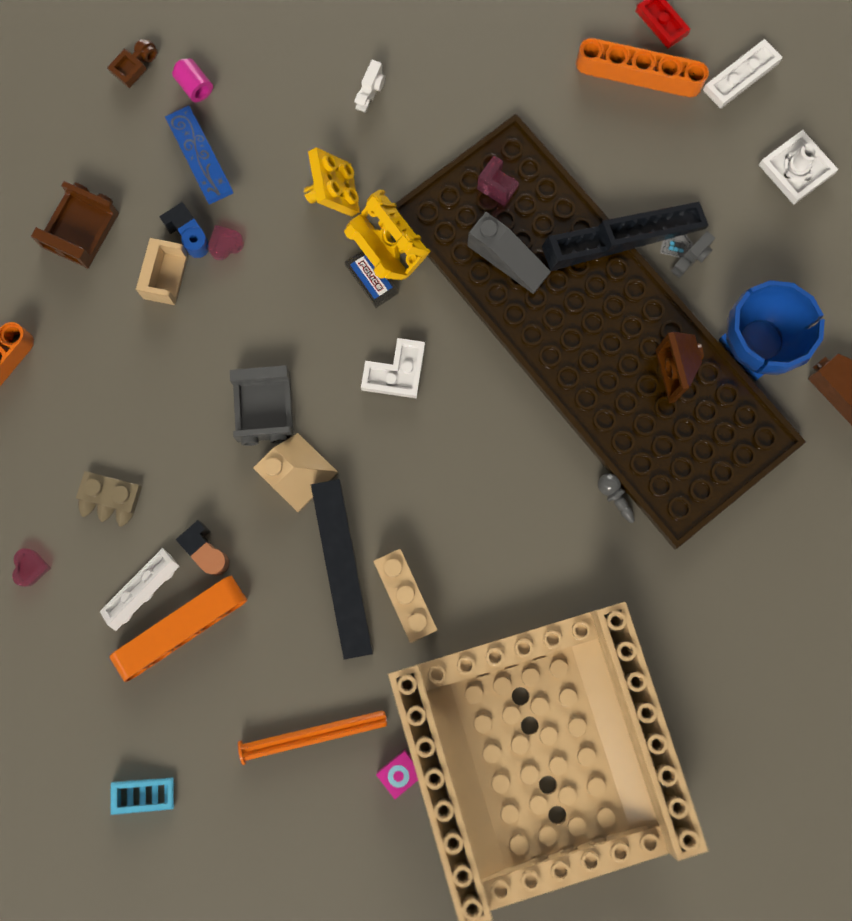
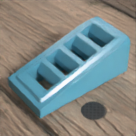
(168, 804)

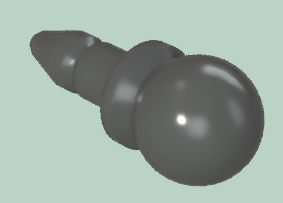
(611, 487)

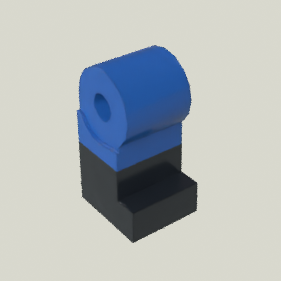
(192, 236)

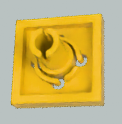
(332, 183)

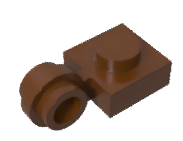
(128, 66)

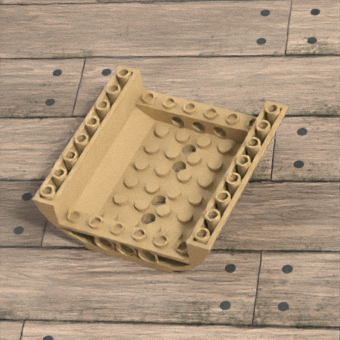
(594, 735)

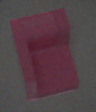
(496, 183)

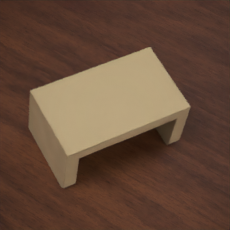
(162, 271)

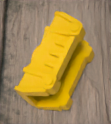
(378, 244)

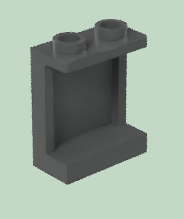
(262, 404)

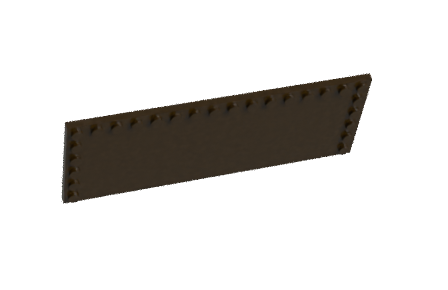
(595, 336)

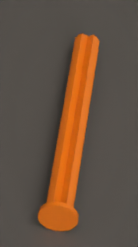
(311, 736)

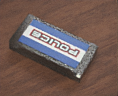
(375, 288)

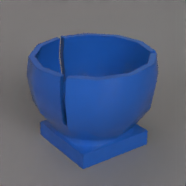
(770, 328)

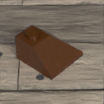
(679, 362)

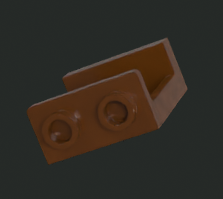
(78, 225)

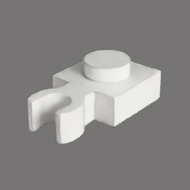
(371, 83)

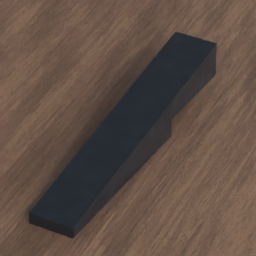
(622, 234)
(341, 569)

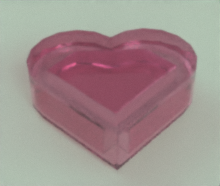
(224, 242)
(29, 567)

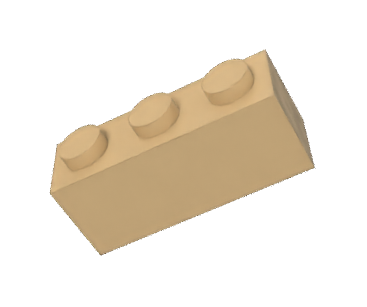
(405, 596)

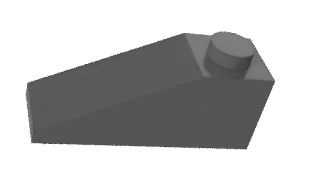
(507, 252)

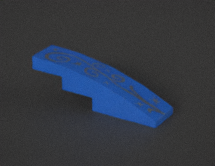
(199, 155)

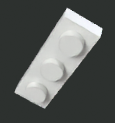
(742, 73)
(139, 589)

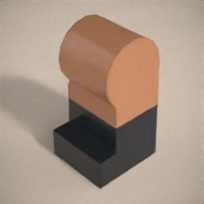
(201, 550)

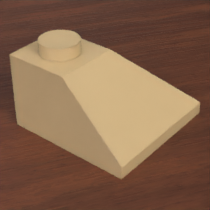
(293, 468)

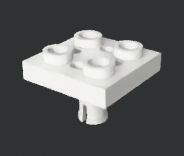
(805, 162)

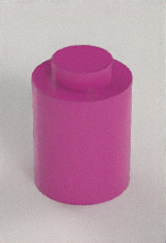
(192, 80)

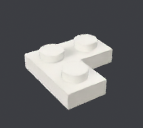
(402, 376)

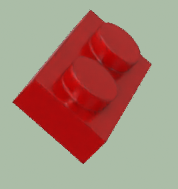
(663, 21)

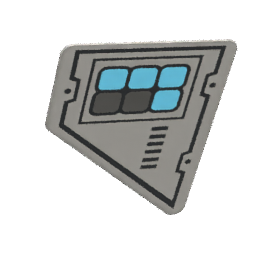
(676, 246)

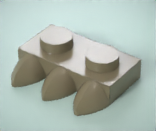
(108, 495)

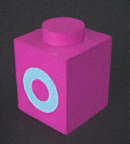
(398, 774)

